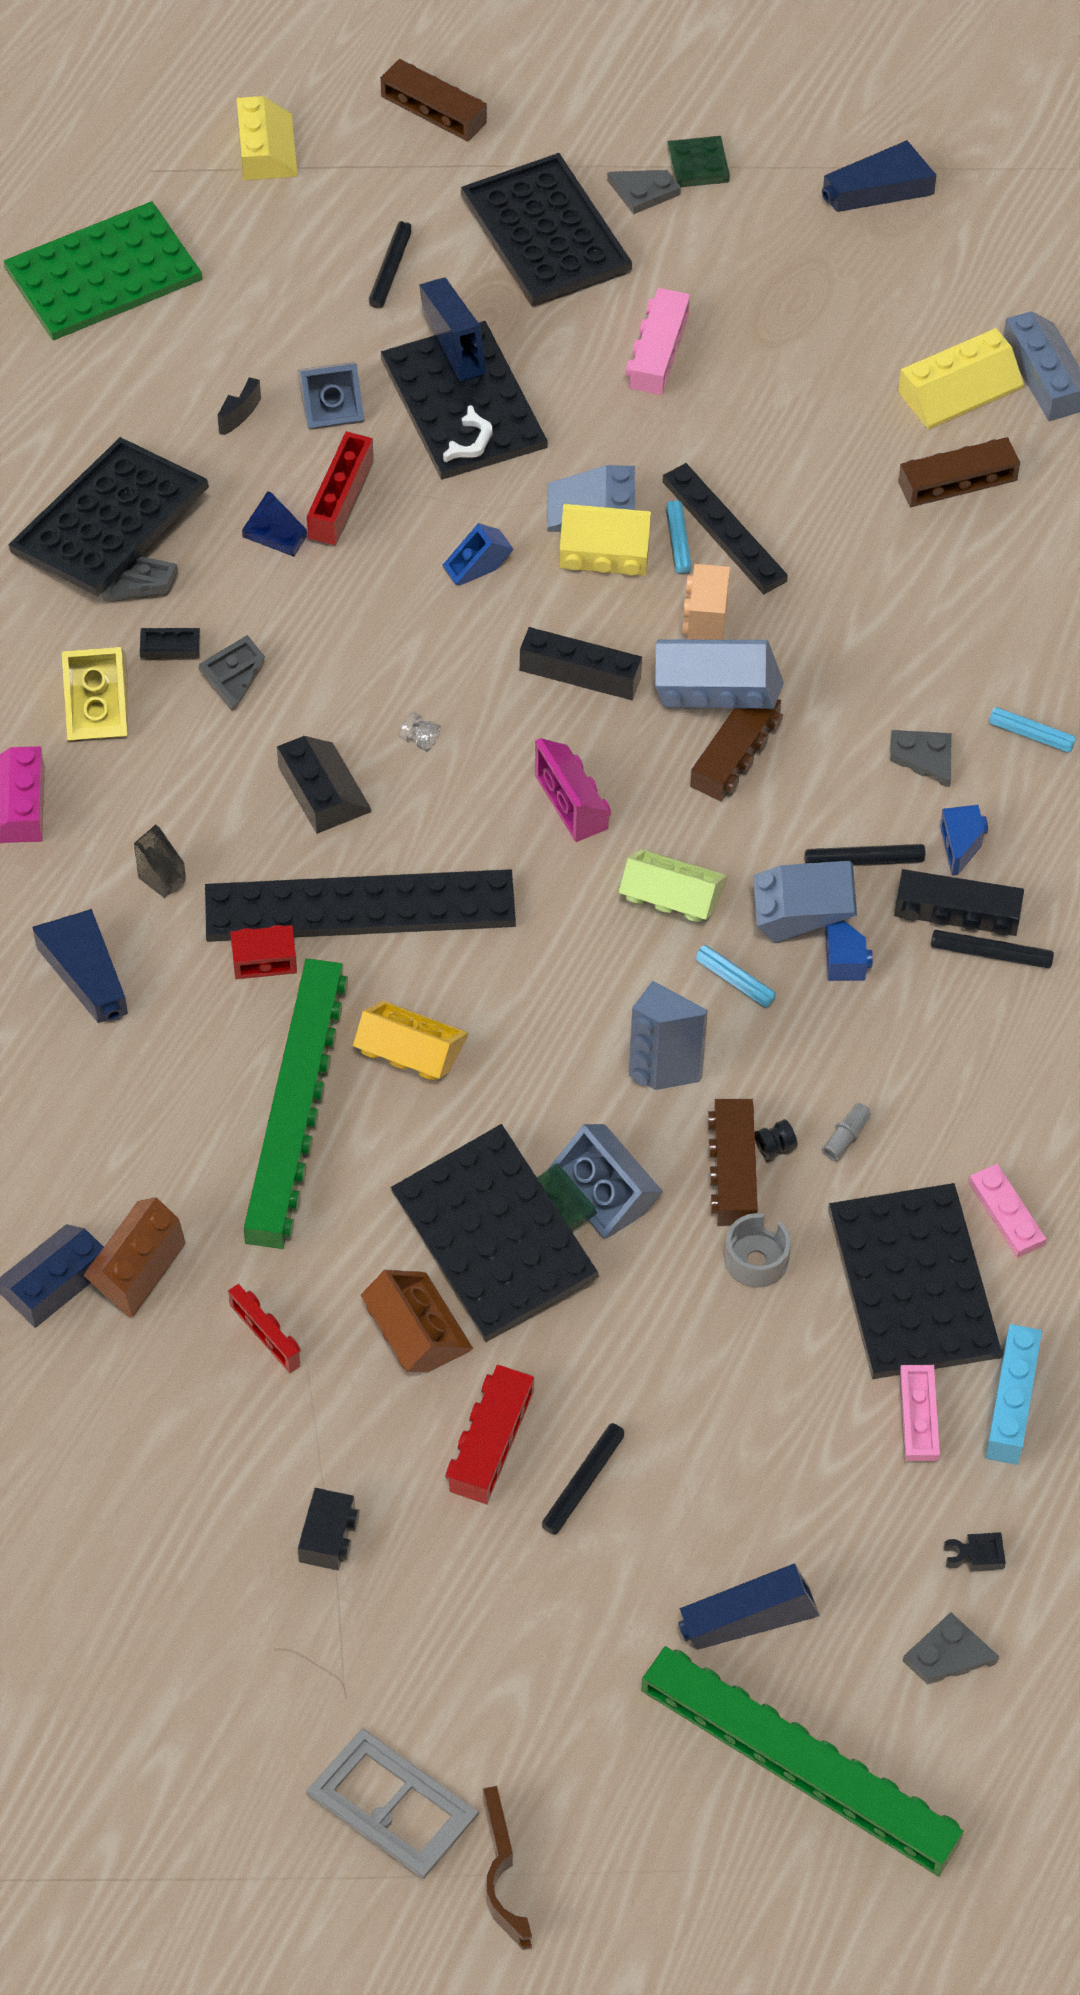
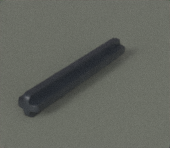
(390, 264)
(868, 854)
(992, 949)
(583, 1478)

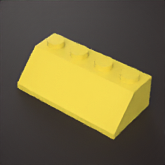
(960, 379)

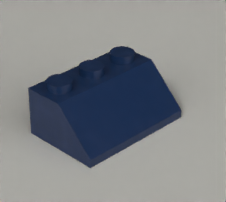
(50, 1274)

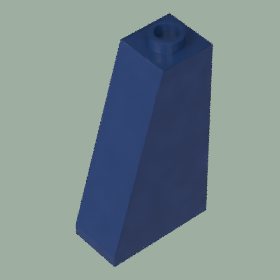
(880, 179)
(454, 328)
(83, 962)
(749, 1608)

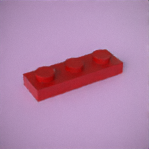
(265, 1327)

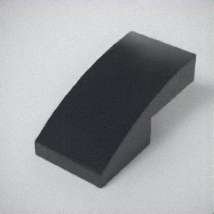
(238, 409)

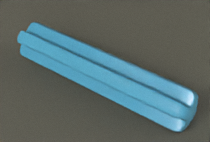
(678, 537)
(1032, 729)
(735, 976)

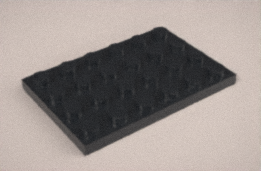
(546, 228)
(439, 401)
(108, 516)
(494, 1232)
(914, 1280)

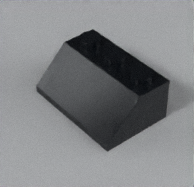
(321, 782)

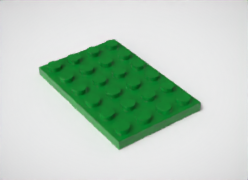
(102, 270)

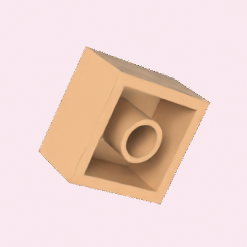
(706, 603)

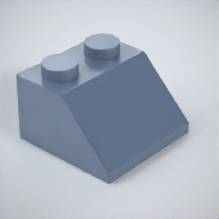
(331, 394)

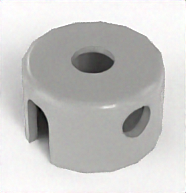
(751, 1236)

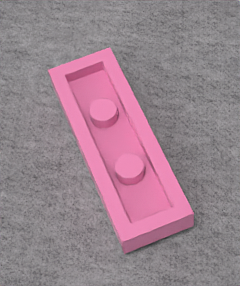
(1007, 1210)
(919, 1413)

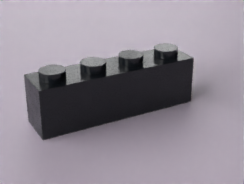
(580, 663)
(959, 902)

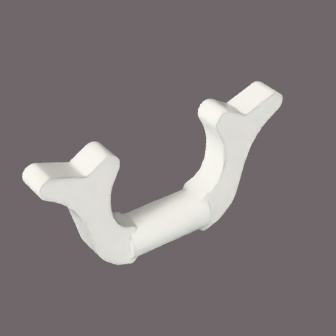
(476, 448)

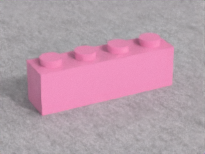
(659, 341)

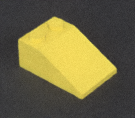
(95, 693)

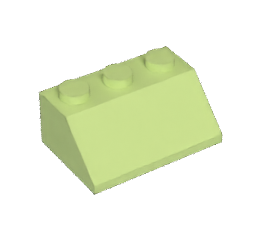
(671, 885)

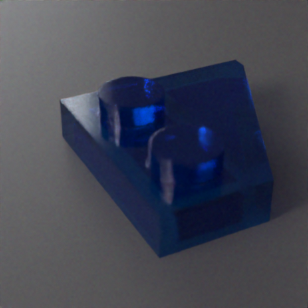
(275, 526)

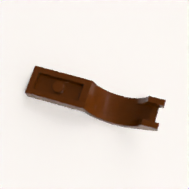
(515, 1926)

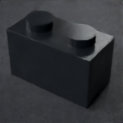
(327, 1529)

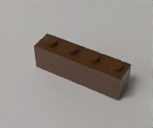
(433, 100)
(959, 472)
(734, 750)
(734, 1160)

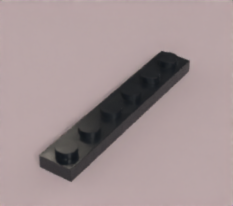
(725, 528)

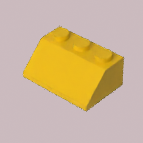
(409, 1039)

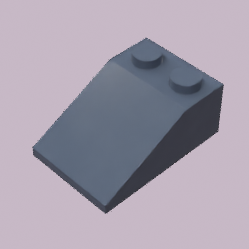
(601, 487)
(803, 897)

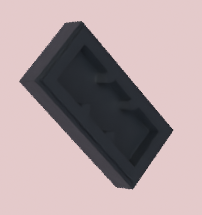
(169, 643)

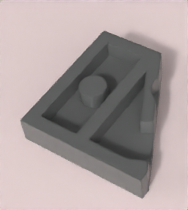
(643, 188)
(142, 578)
(233, 670)
(923, 753)
(948, 1651)

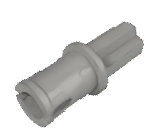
(846, 1132)

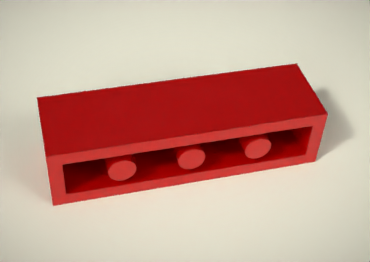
(340, 488)
(491, 1434)

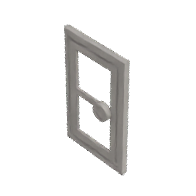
(376, 1825)

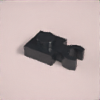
(982, 1552)

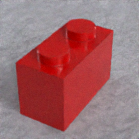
(263, 952)

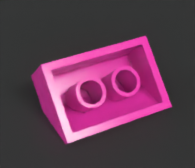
(570, 789)
(21, 794)

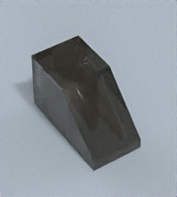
(159, 862)

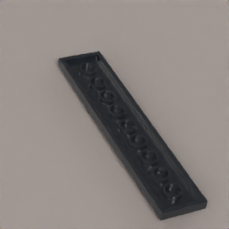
(363, 904)

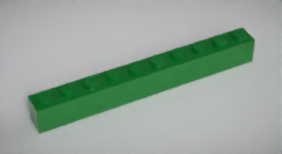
(294, 1104)
(802, 1760)

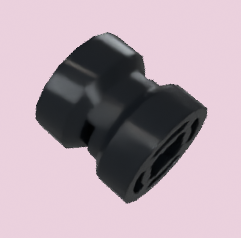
(776, 1139)

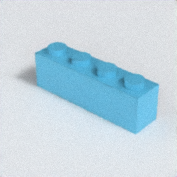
(1013, 1394)

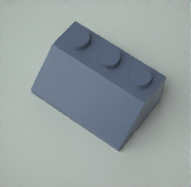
(608, 1178)

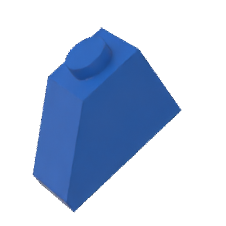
(478, 554)
(962, 834)
(846, 953)

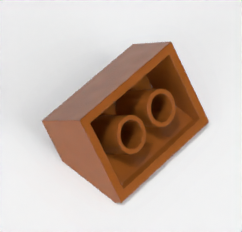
(137, 1255)
(415, 1320)

